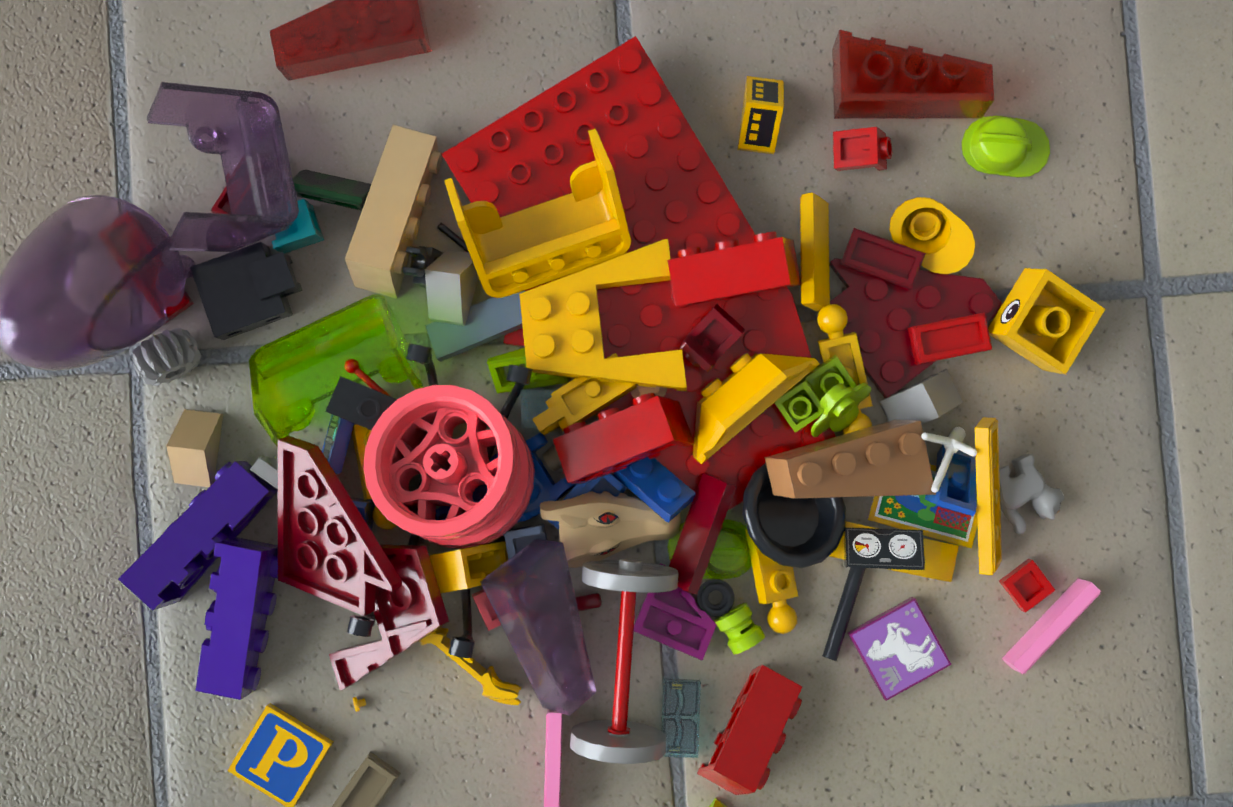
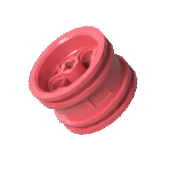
(418, 439)

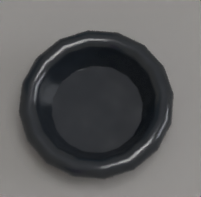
(791, 529)

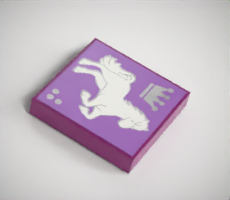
(899, 648)

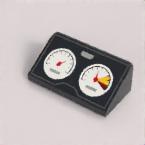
(884, 548)

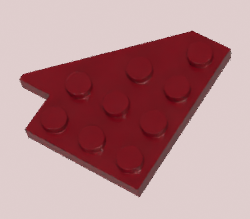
(884, 312)
(323, 535)

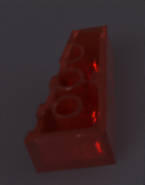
(349, 36)
(905, 83)

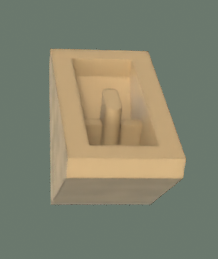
(195, 448)

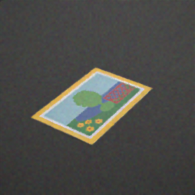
(916, 513)

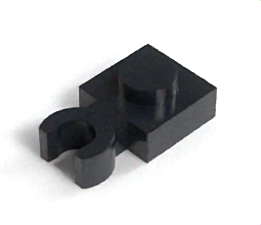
(420, 259)

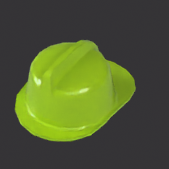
(1005, 146)

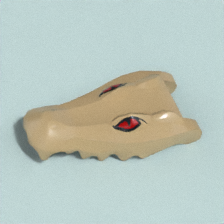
(603, 525)

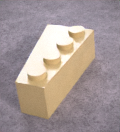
(393, 211)

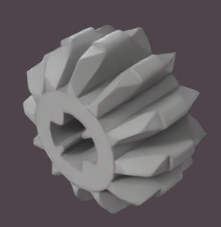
(166, 356)

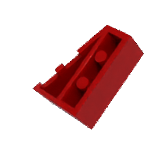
(733, 269)
(621, 438)
(753, 732)

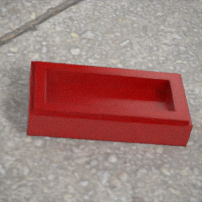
(950, 338)

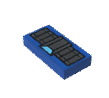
(337, 442)

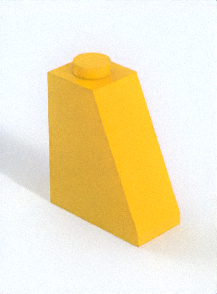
(467, 566)

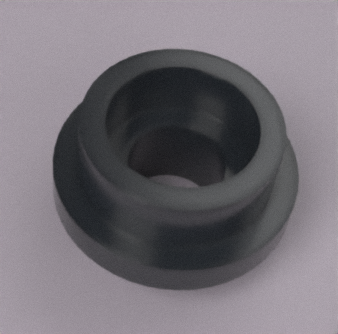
(724, 605)

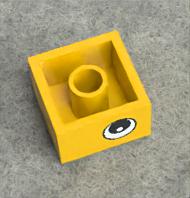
(1045, 320)

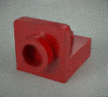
(861, 149)

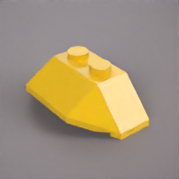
(743, 397)

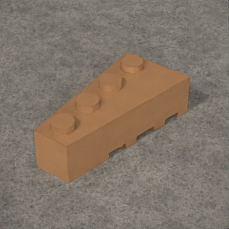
(862, 463)

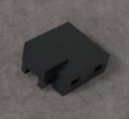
(245, 289)

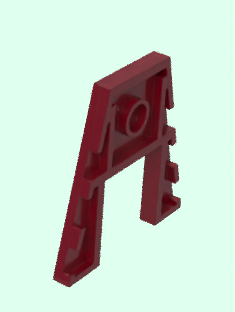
(401, 616)

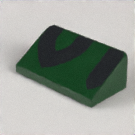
(331, 189)

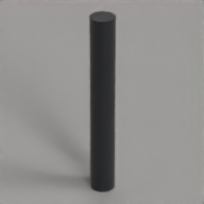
(843, 613)

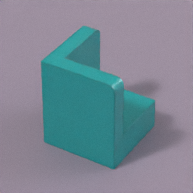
(303, 231)

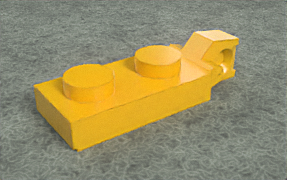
(579, 401)

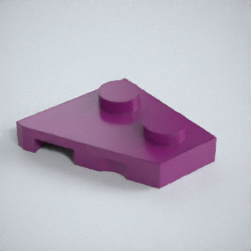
(676, 622)

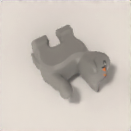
(1026, 486)

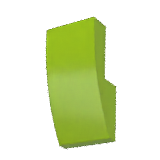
(802, 401)

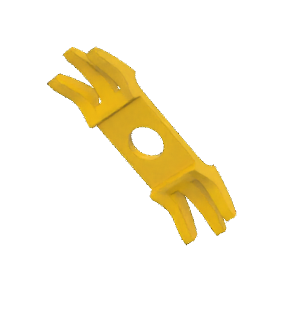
(492, 686)

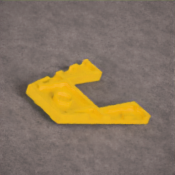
(565, 325)

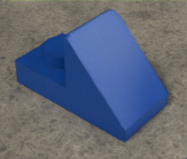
(959, 484)

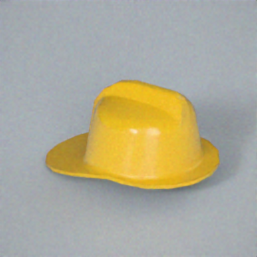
(934, 231)

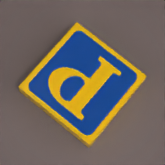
(280, 756)

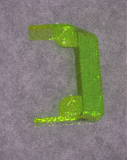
(308, 362)

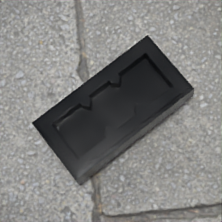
(358, 403)

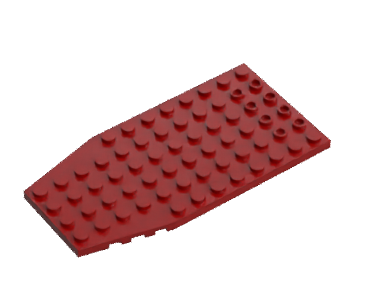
(665, 193)

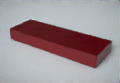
(701, 531)

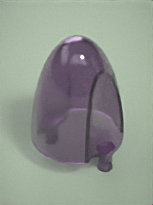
(88, 285)

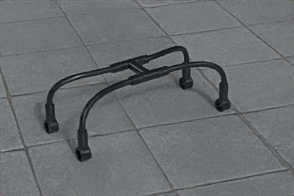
(463, 645)

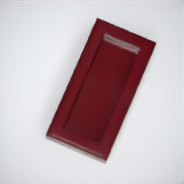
(882, 258)

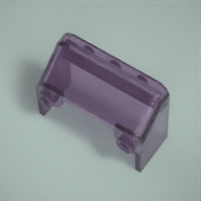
(254, 158)

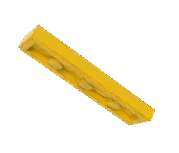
(988, 495)

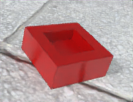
(1027, 585)

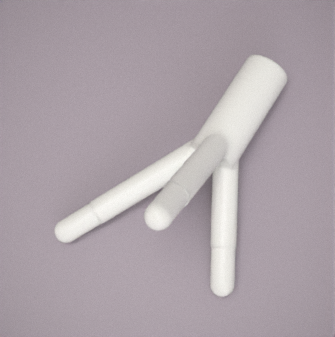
(952, 445)

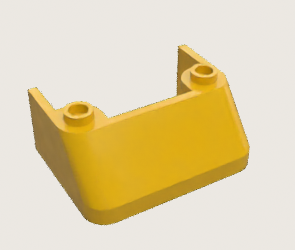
(549, 237)

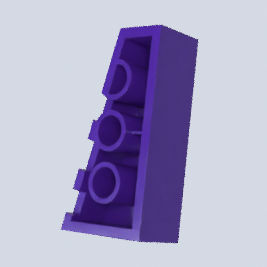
(188, 544)
(238, 617)

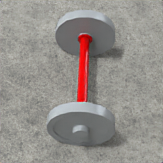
(617, 738)

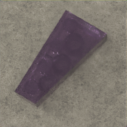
(543, 624)

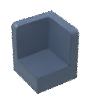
(519, 538)

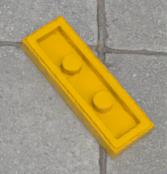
(814, 251)

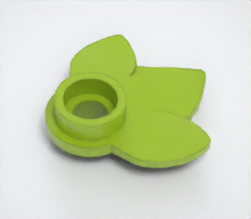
(840, 407)

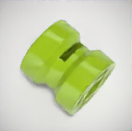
(740, 628)

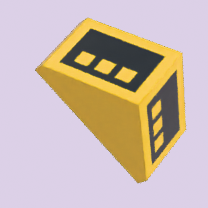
(761, 115)

